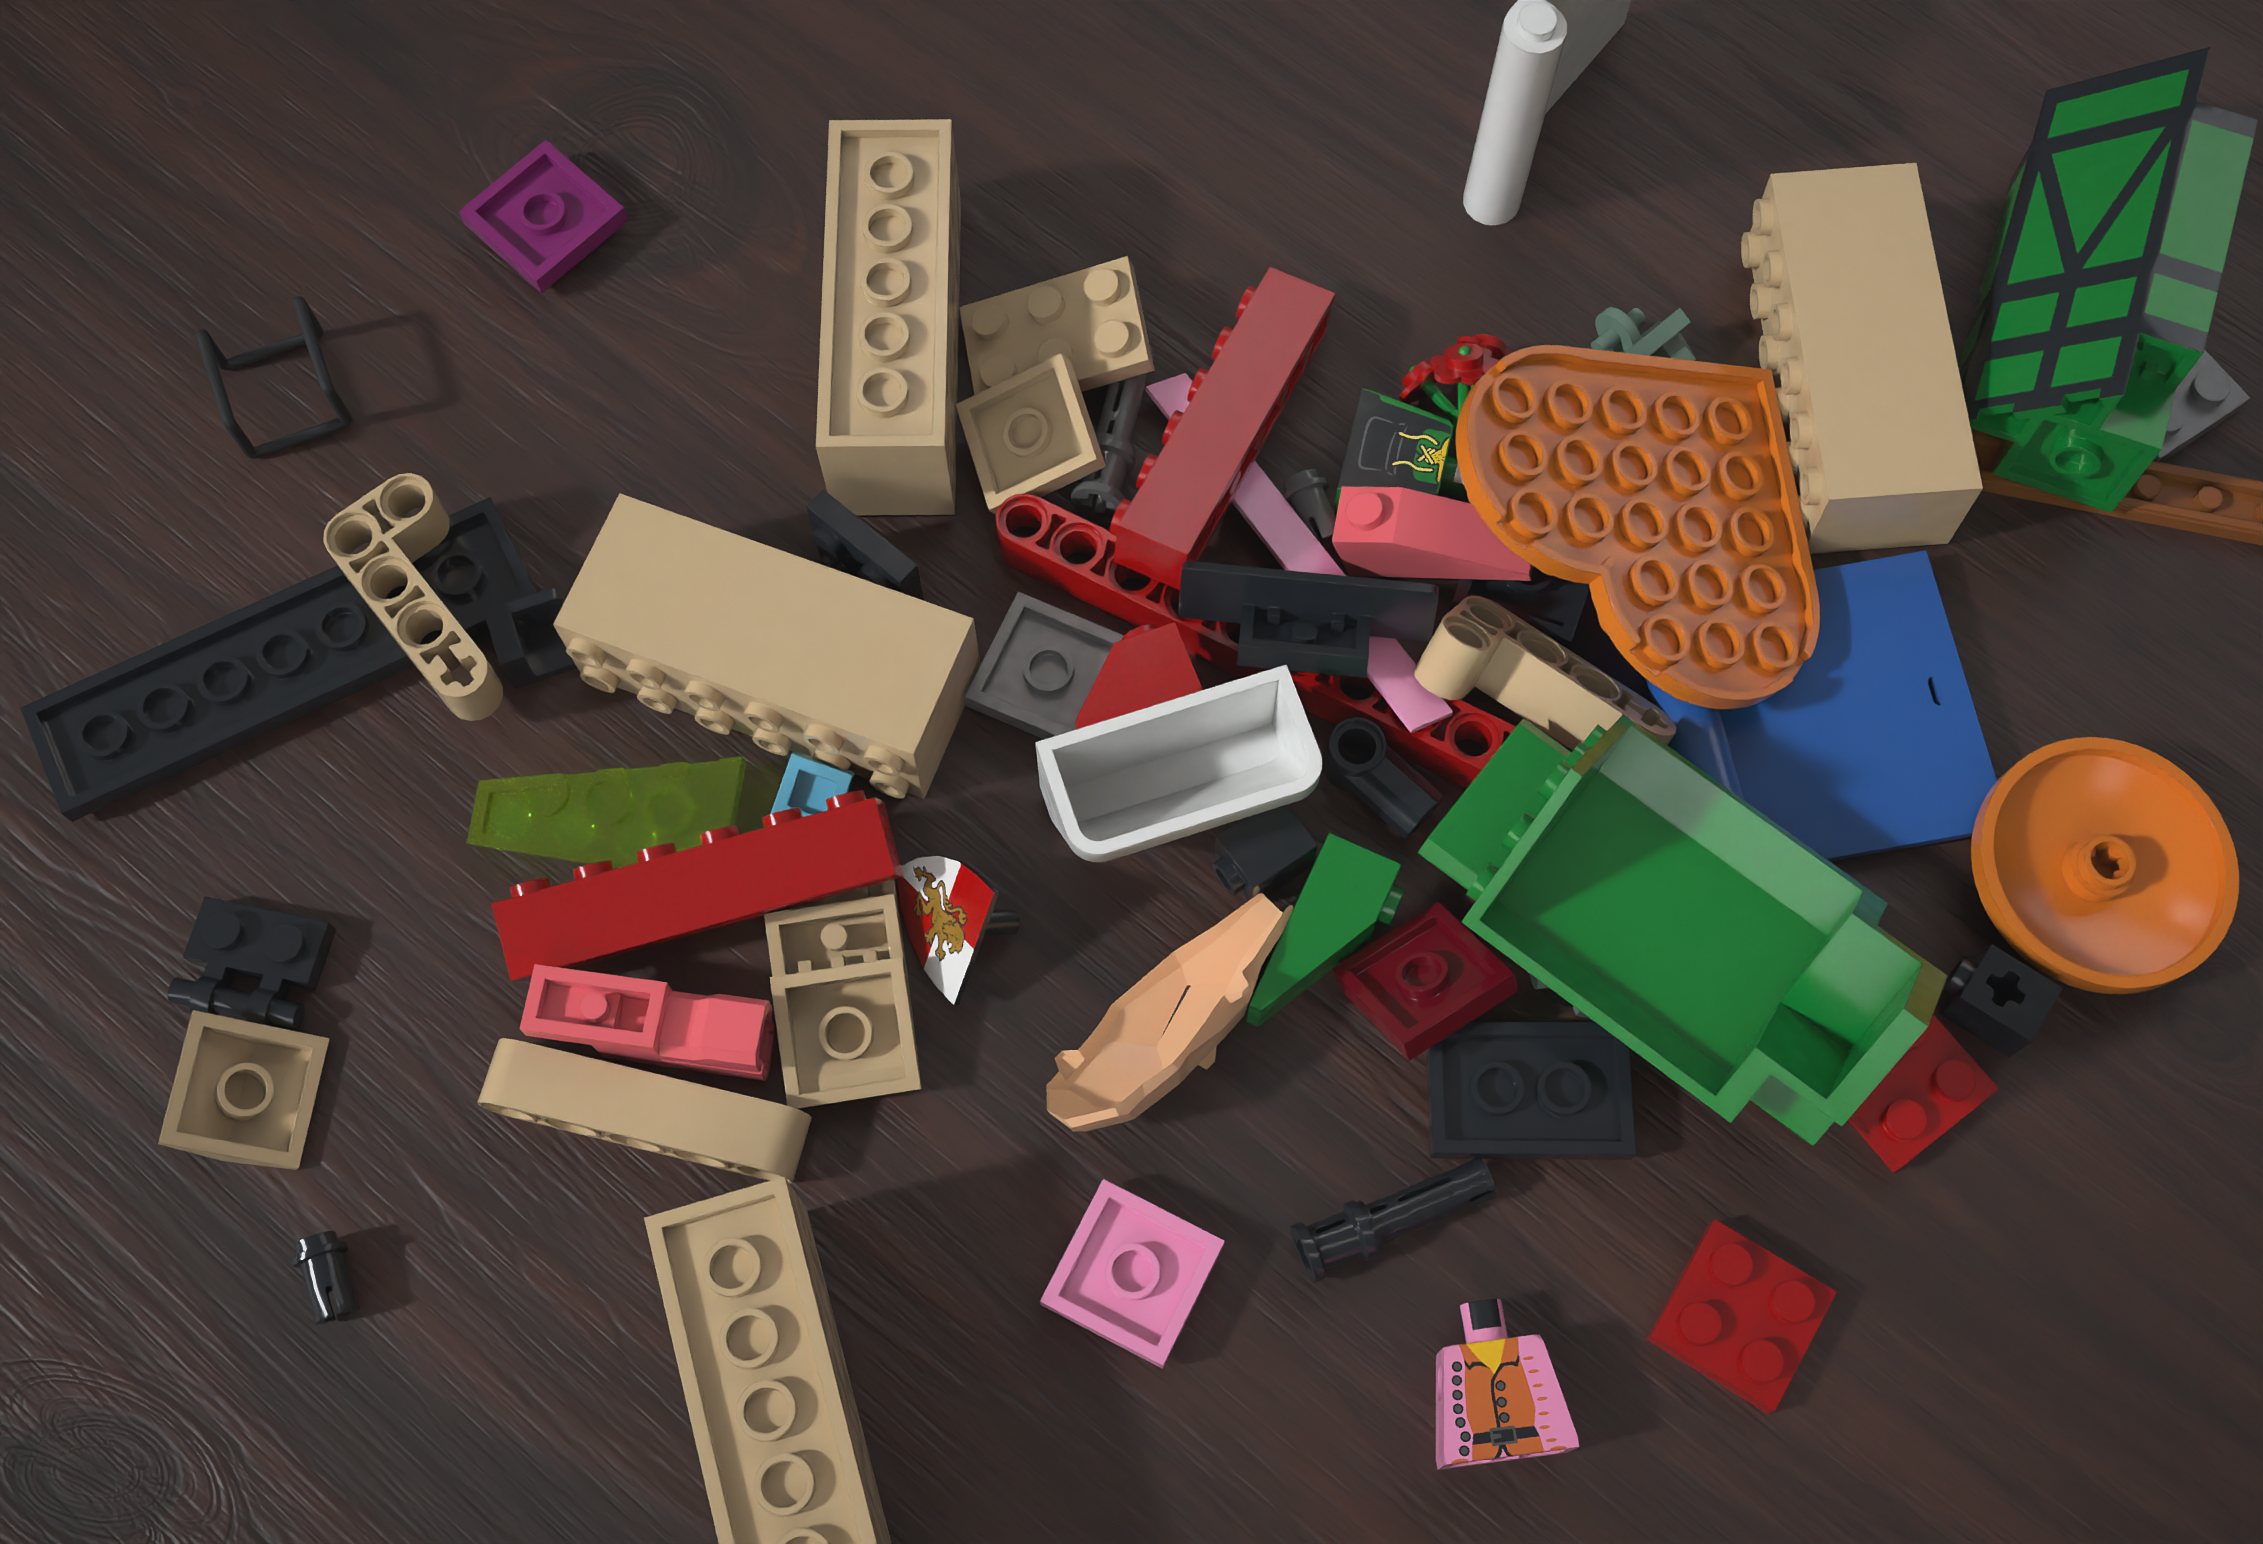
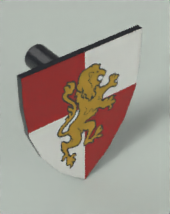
(947, 916)

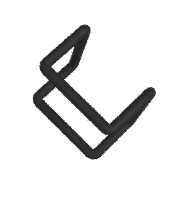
(311, 333)

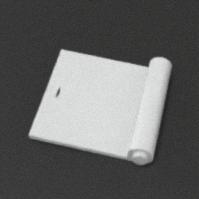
(1536, 61)

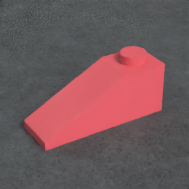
(1419, 537)

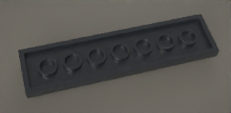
(254, 670)

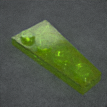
(607, 810)

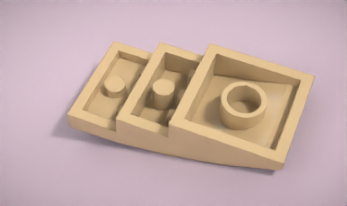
(842, 998)

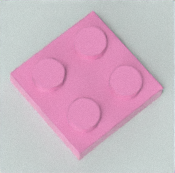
(1132, 1273)

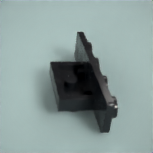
(1306, 617)

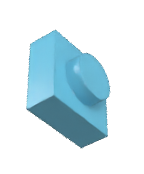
(809, 784)

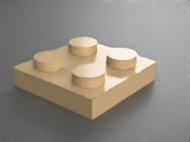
(1030, 433)

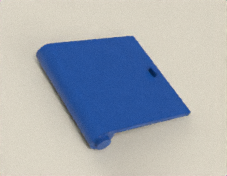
(1860, 741)

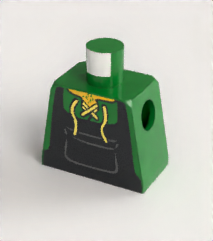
(1399, 448)

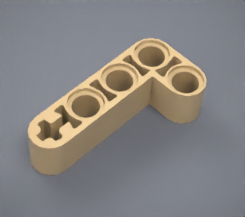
(417, 610)
(1529, 674)

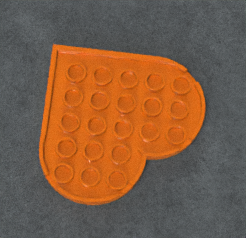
(1660, 495)

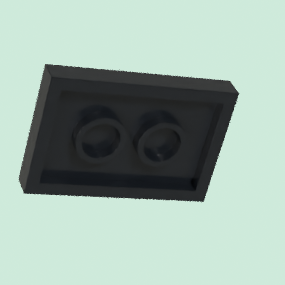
(1530, 1093)

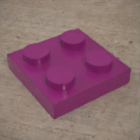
(543, 216)

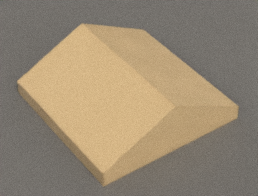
(243, 1092)

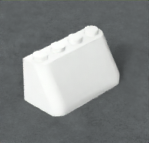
(1179, 766)

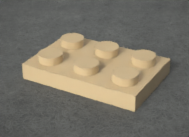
(1084, 315)

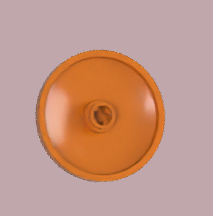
(2105, 865)

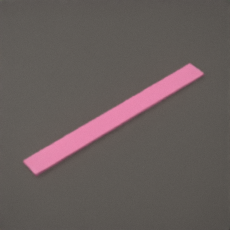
(1299, 550)

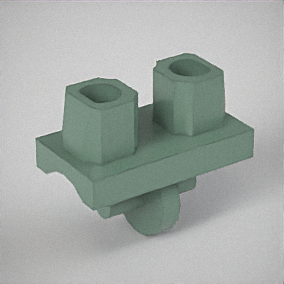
(1662, 339)

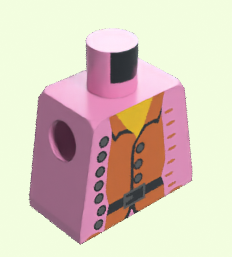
(1497, 1395)

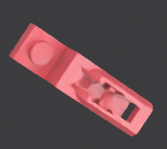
(651, 1022)

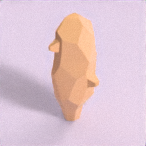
(1127, 1062)

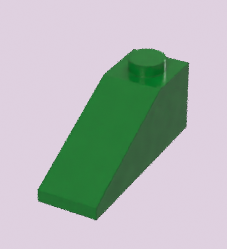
(1330, 921)

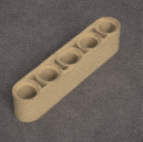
(645, 1110)

